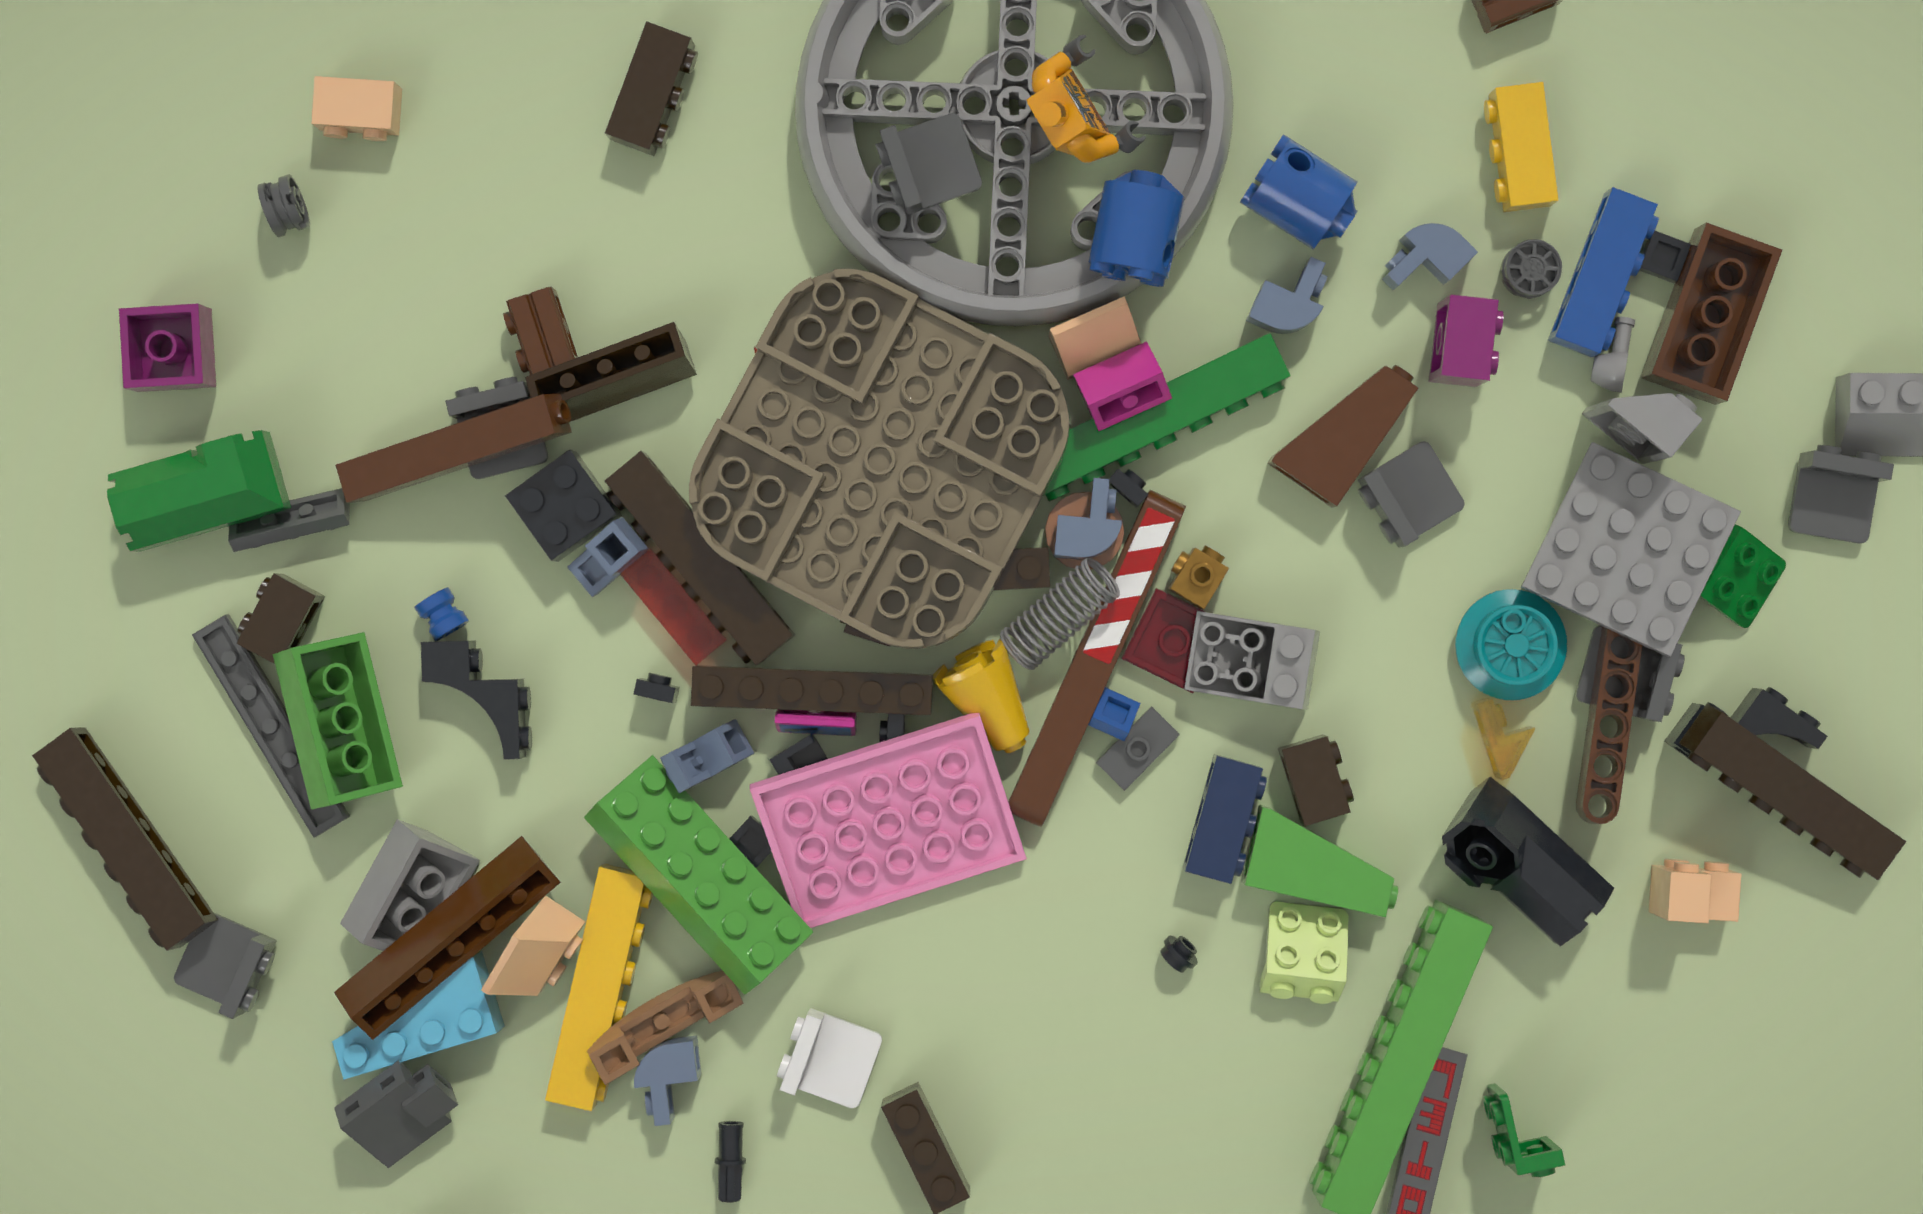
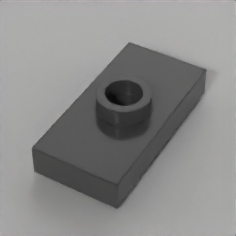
(1144, 743)

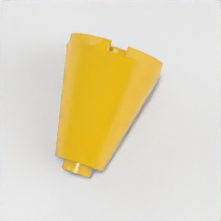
(986, 685)

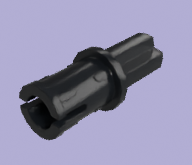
(730, 1161)

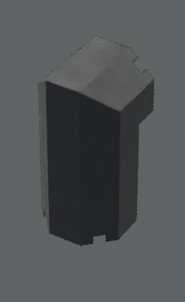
(1511, 848)

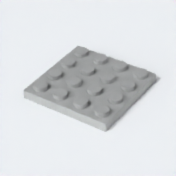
(1630, 549)

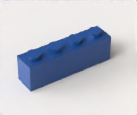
(1603, 273)

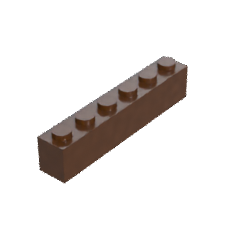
(446, 938)

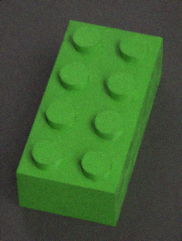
(337, 720)

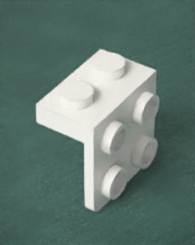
(829, 1058)

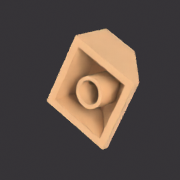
(1094, 337)
(536, 951)

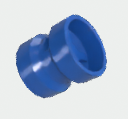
(442, 616)

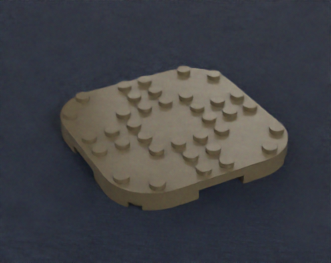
(880, 458)

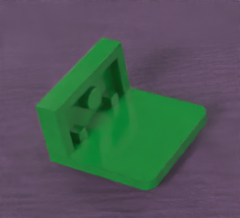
(1742, 577)
(1532, 1156)

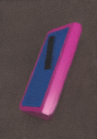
(816, 722)

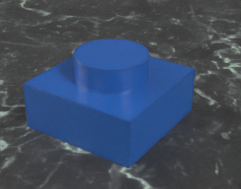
(1114, 714)

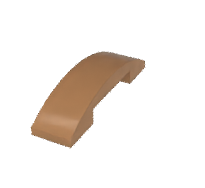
(660, 1019)

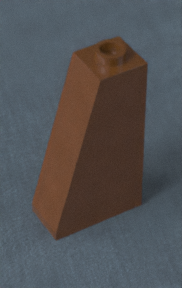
(1341, 442)

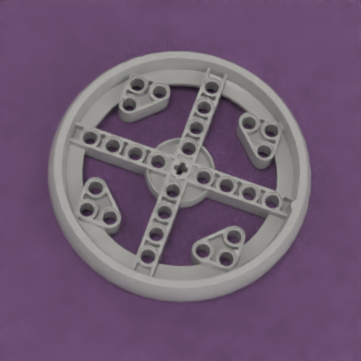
(904, 255)

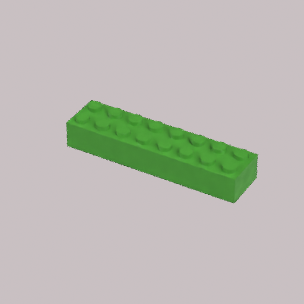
(1400, 1059)

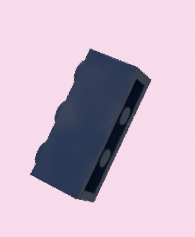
(1224, 819)

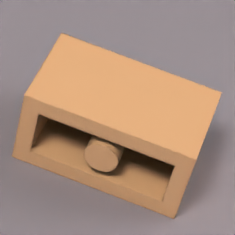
(356, 107)

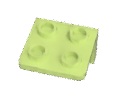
(1305, 952)

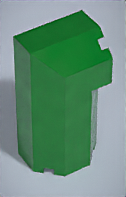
(198, 491)

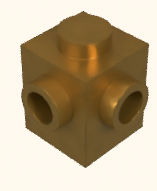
(1198, 575)

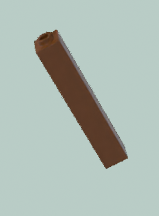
(454, 447)

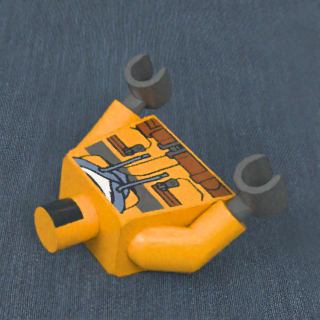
(1069, 113)

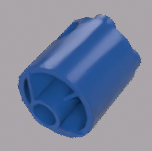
(1302, 194)
(1137, 228)

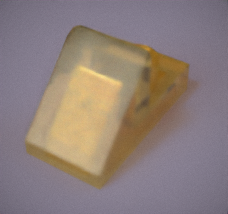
(1502, 748)

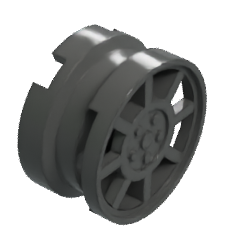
(283, 205)
(1531, 269)

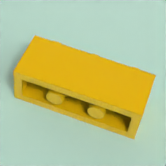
(1521, 147)

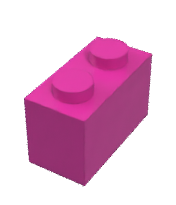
(1122, 386)

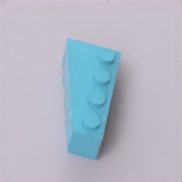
(442, 1019)

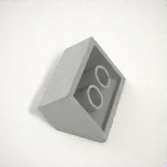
(1880, 414)
(1646, 425)
(405, 884)

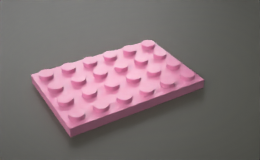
(888, 821)

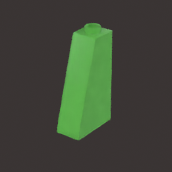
(1306, 866)

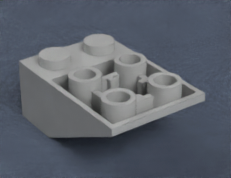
(1252, 660)

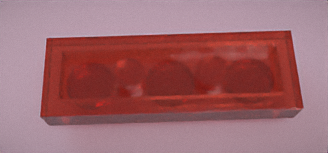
(673, 607)

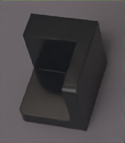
(799, 755)

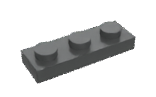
(305, 517)

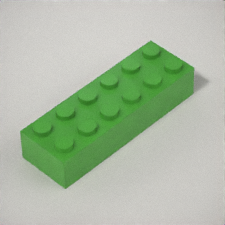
(698, 875)

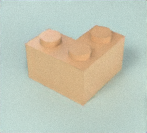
(1693, 893)

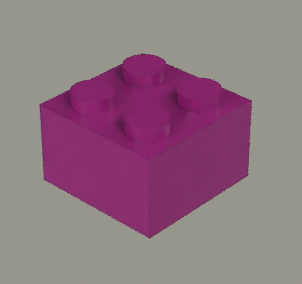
(1465, 341)
(167, 347)

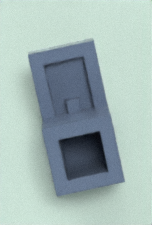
(1436, 247)
(1289, 311)
(1091, 536)
(607, 556)
(707, 756)
(667, 1064)

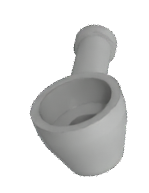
(1610, 368)

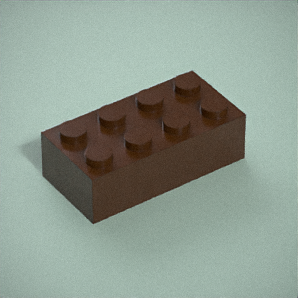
(1711, 314)

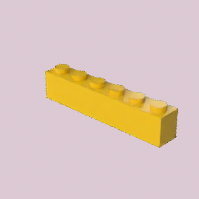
(598, 984)

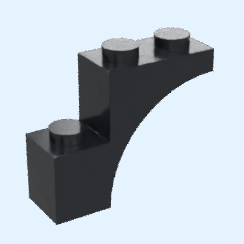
(503, 699)
(1759, 713)

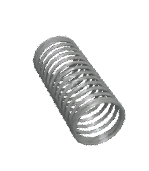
(1032, 663)

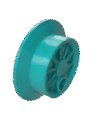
(1511, 644)

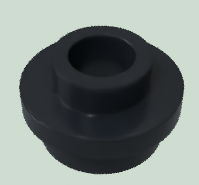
(1179, 953)

